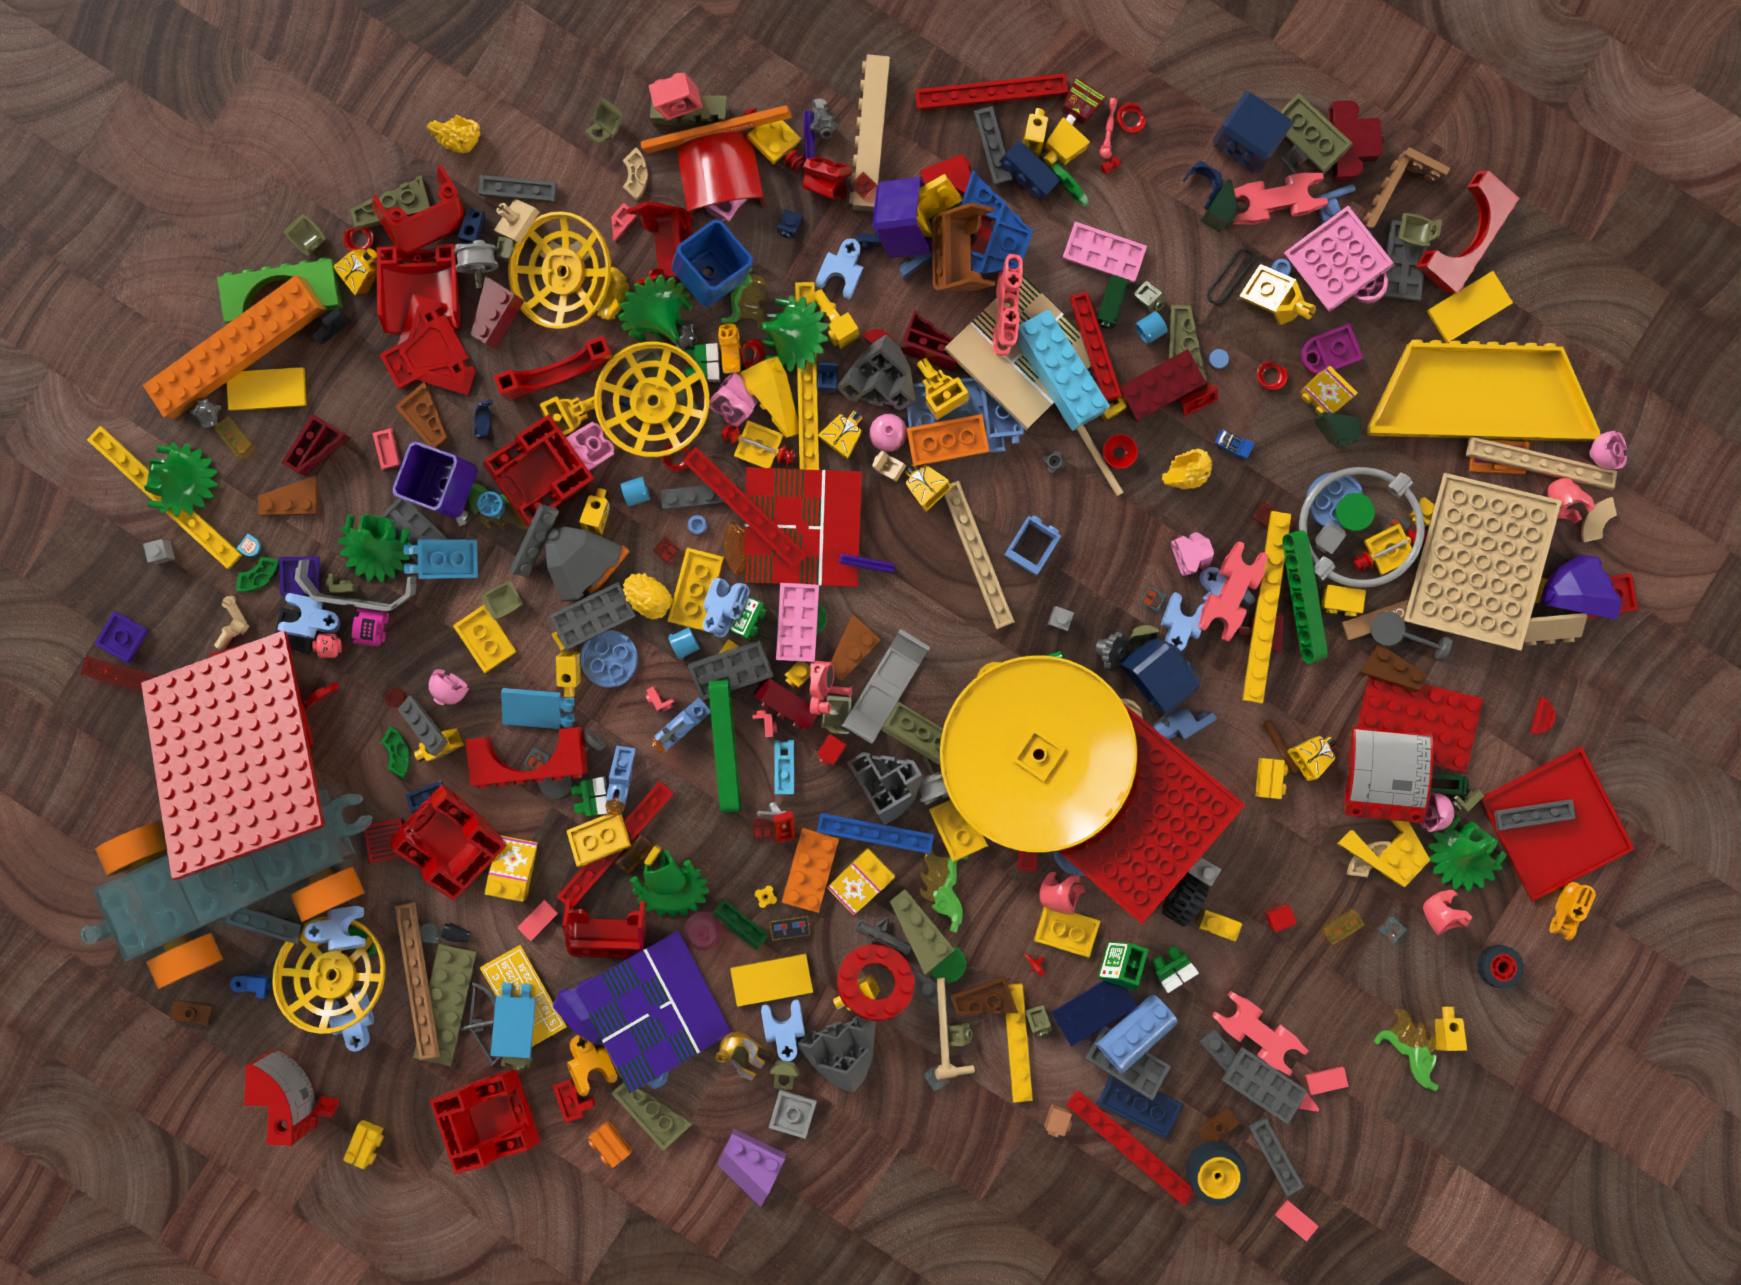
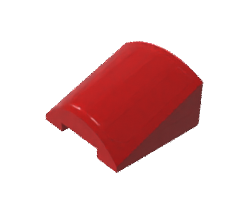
(718, 170)
(422, 273)

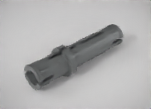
(878, 935)

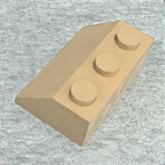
(1555, 627)

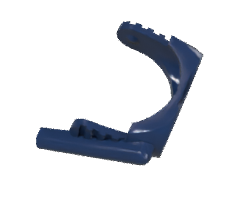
(1212, 174)
(482, 419)

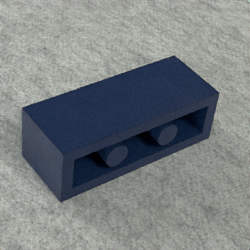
(1029, 170)

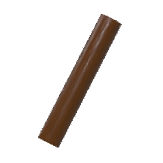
(1280, 746)

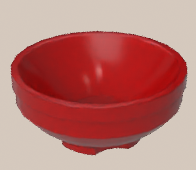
(1127, 444)

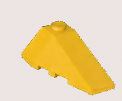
(771, 387)

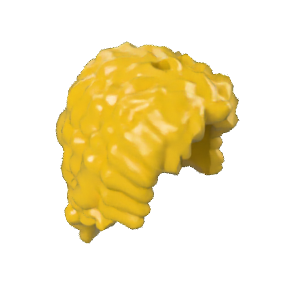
(457, 134)
(615, 294)
(1189, 470)
(647, 596)

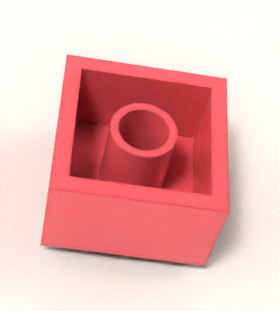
(675, 96)

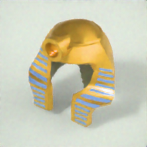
(734, 1048)

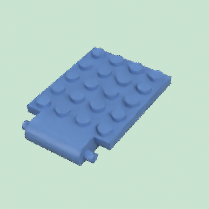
(996, 419)

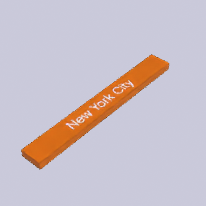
(730, 125)

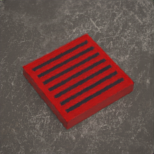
(377, 840)

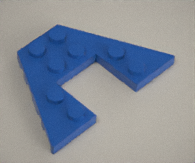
(1009, 232)

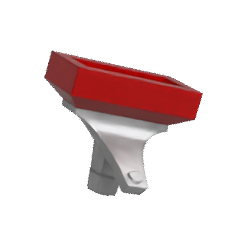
(783, 822)

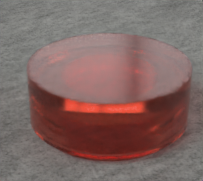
(395, 697)

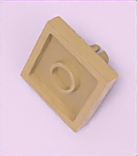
(515, 219)

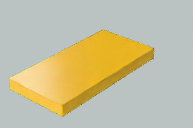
(1469, 306)
(267, 389)
(692, 588)
(771, 980)

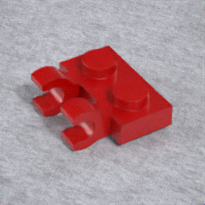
(569, 1100)

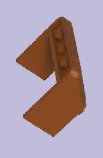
(953, 248)

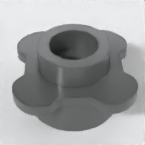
(1055, 456)

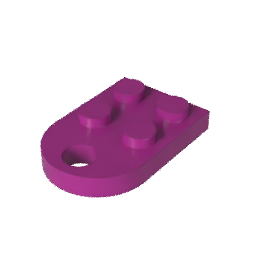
(1333, 349)

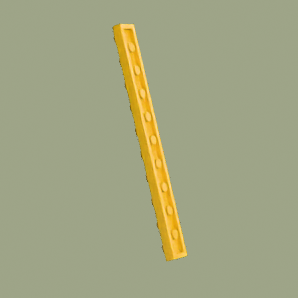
(807, 398)
(138, 474)
(1266, 609)

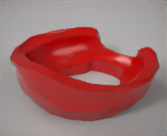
(1130, 108)
(349, 236)
(758, 353)
(1282, 375)
(667, 462)

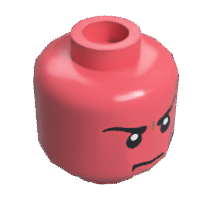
(327, 645)

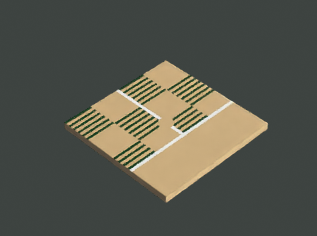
(1011, 377)

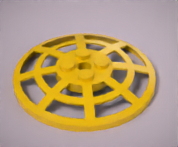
(552, 267)
(643, 391)
(323, 986)

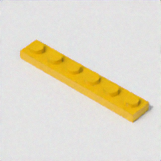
(1018, 1048)

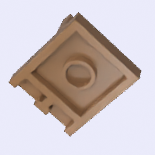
(1415, 163)

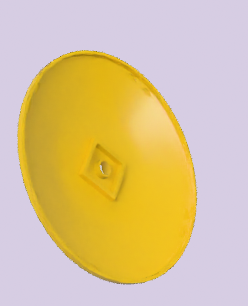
(992, 746)

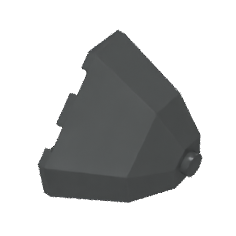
(880, 376)
(578, 560)
(887, 783)
(841, 1051)

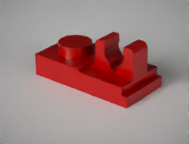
(1199, 399)

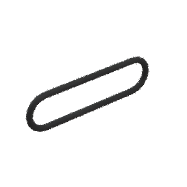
(1221, 275)

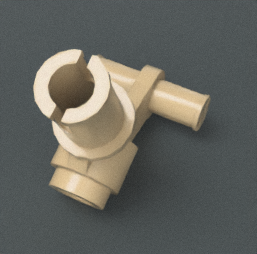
(236, 627)

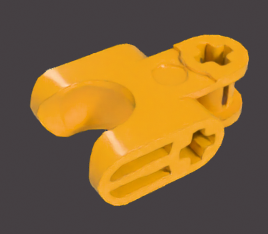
(730, 348)
(1571, 908)
(588, 1059)

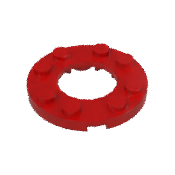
(864, 1006)

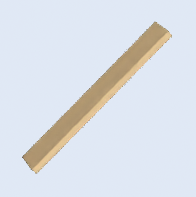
(1541, 463)
(978, 556)

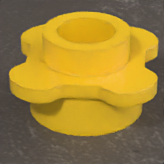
(765, 901)

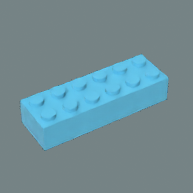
(1061, 370)

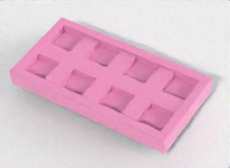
(1104, 252)
(797, 622)

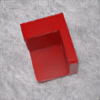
(1280, 917)

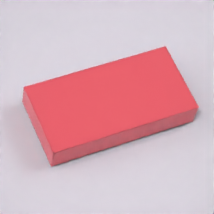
(387, 449)
(537, 920)
(1326, 1080)
(1296, 1220)

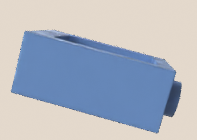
(1021, 561)

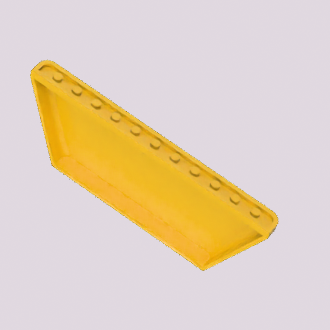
(1484, 394)

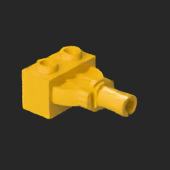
(842, 329)
(942, 393)
(567, 413)

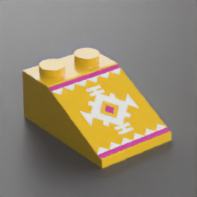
(1327, 391)
(512, 870)
(861, 881)

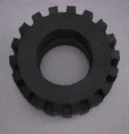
(1185, 900)

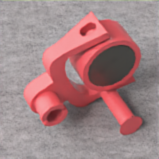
(821, 684)

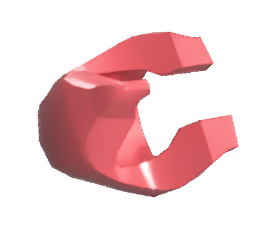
(1569, 493)
(1059, 896)
(1442, 917)

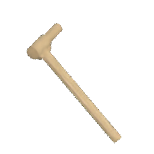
(1099, 459)
(946, 1070)

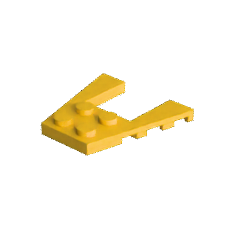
(1399, 861)

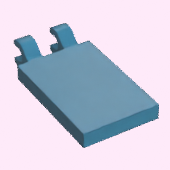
(443, 558)
(536, 709)
(513, 1023)

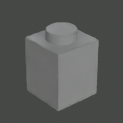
(1329, 537)
(159, 551)
(1060, 618)

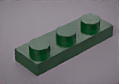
(740, 924)

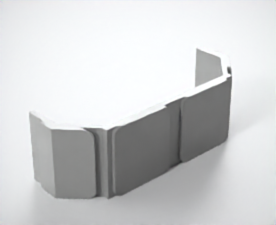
(309, 588)
(886, 686)

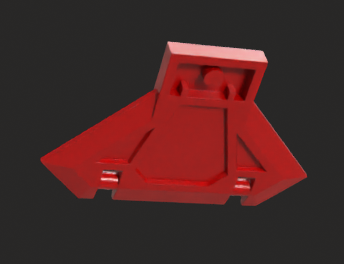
(429, 350)

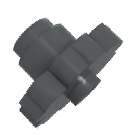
(1113, 650)

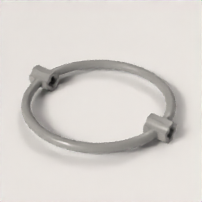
(1398, 486)

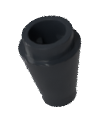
(455, 933)

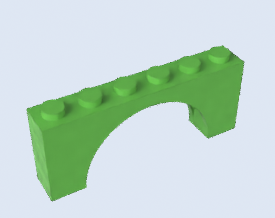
(239, 290)

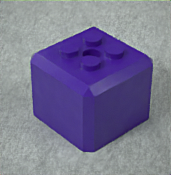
(897, 218)
(423, 478)

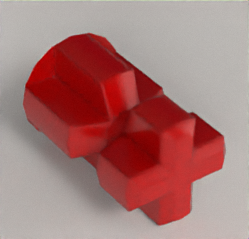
(1107, 167)

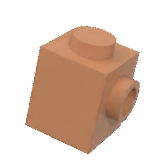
(1058, 1121)

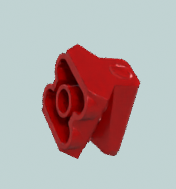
(826, 177)

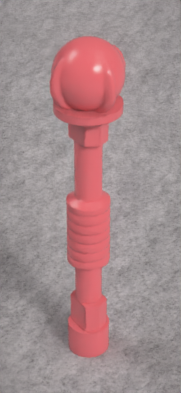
(1105, 150)

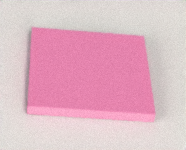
(1339, 258)

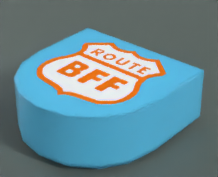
(250, 546)

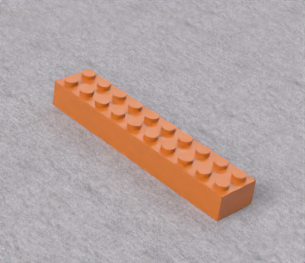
(234, 347)

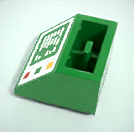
(746, 624)
(1123, 964)

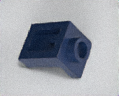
(789, 224)

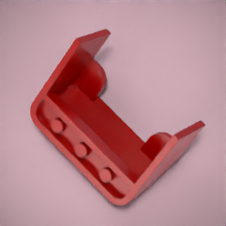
(427, 225)
(670, 228)
(604, 936)

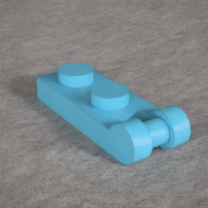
(784, 767)

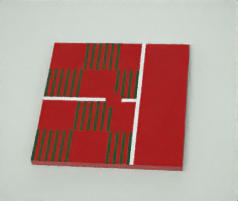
(817, 513)

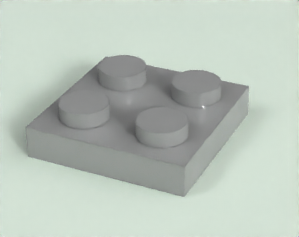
(792, 1113)

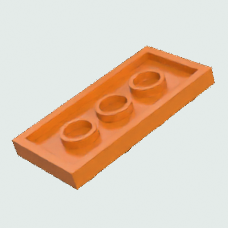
(947, 440)
(810, 870)

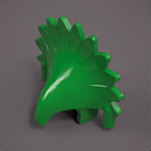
(654, 309)
(795, 332)
(179, 479)
(374, 546)
(1465, 855)
(671, 887)

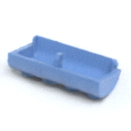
(1137, 1033)

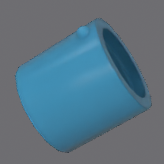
(1151, 327)
(635, 491)
(491, 504)
(684, 643)

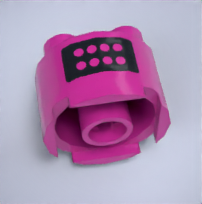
(369, 627)

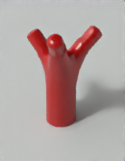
(1036, 965)

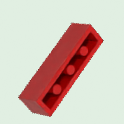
(831, 749)

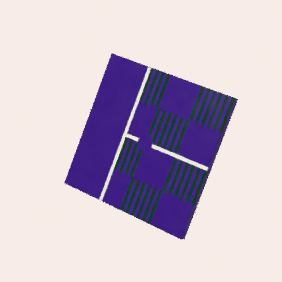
(653, 1011)

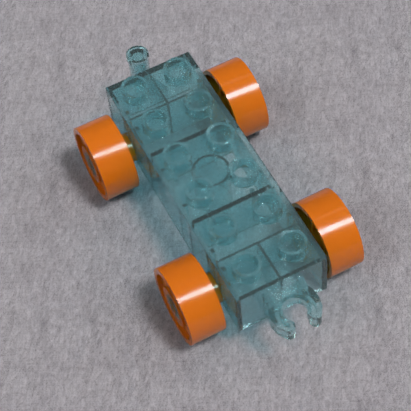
(155, 911)

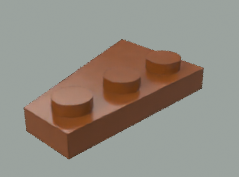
(423, 416)
(293, 499)
(853, 647)

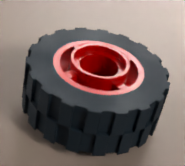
(1511, 971)

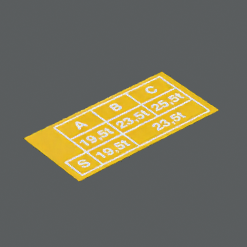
(516, 969)

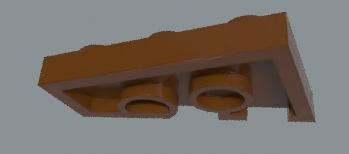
(1389, 667)
(987, 997)

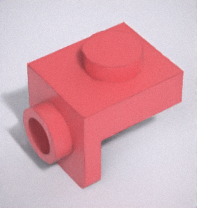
(654, 698)
(770, 725)

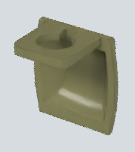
(607, 119)
(1418, 229)
(304, 234)
(502, 600)
(1142, 634)
(838, 714)
(785, 1068)

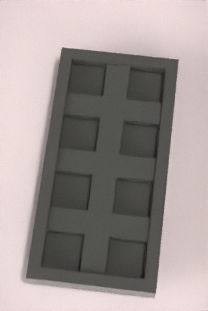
(1404, 278)
(409, 516)
(592, 616)
(739, 666)
(1143, 1076)
(1264, 1085)

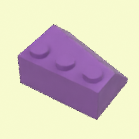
(751, 1164)

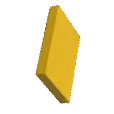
(485, 639)
(956, 832)
(598, 839)
(1067, 932)

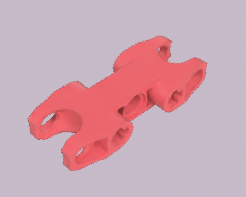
(1292, 196)
(1007, 318)
(1227, 603)
(1273, 1043)

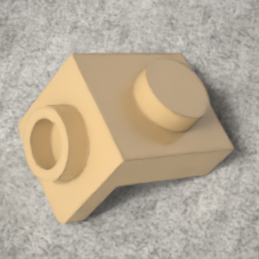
(888, 466)

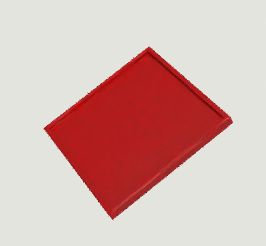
(1565, 850)

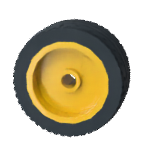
(1216, 1173)

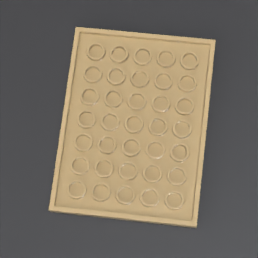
(1482, 561)

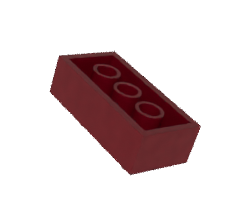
(1163, 385)

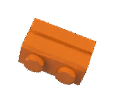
(610, 1144)

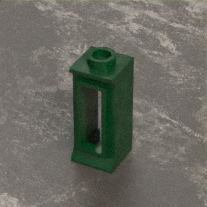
(1112, 301)
(1462, 784)

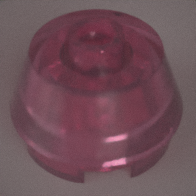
(703, 931)

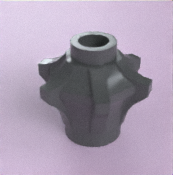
(823, 125)
(687, 337)
(206, 412)

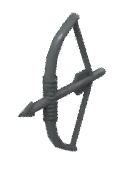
(478, 1023)

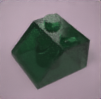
(1222, 209)
(1339, 428)

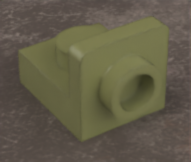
(504, 247)
(1149, 297)
(341, 588)
(1469, 800)
(1039, 1021)
(959, 1034)

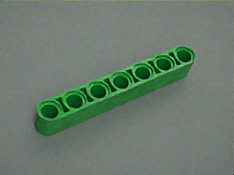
(1304, 596)
(724, 746)

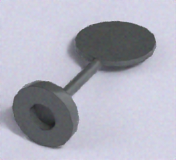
(1389, 629)
(560, 788)

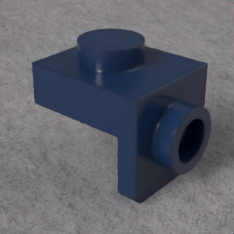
(867, 241)
(827, 377)

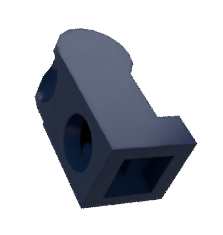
(471, 226)

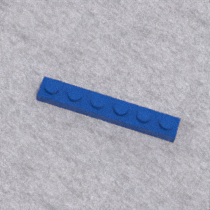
(875, 833)

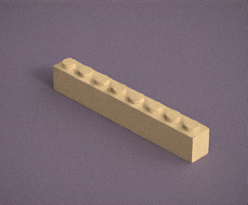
(871, 126)

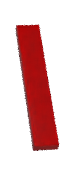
(1095, 346)

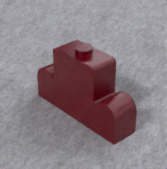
(1364, 135)

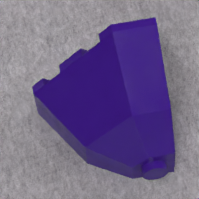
(1582, 588)
(574, 1014)

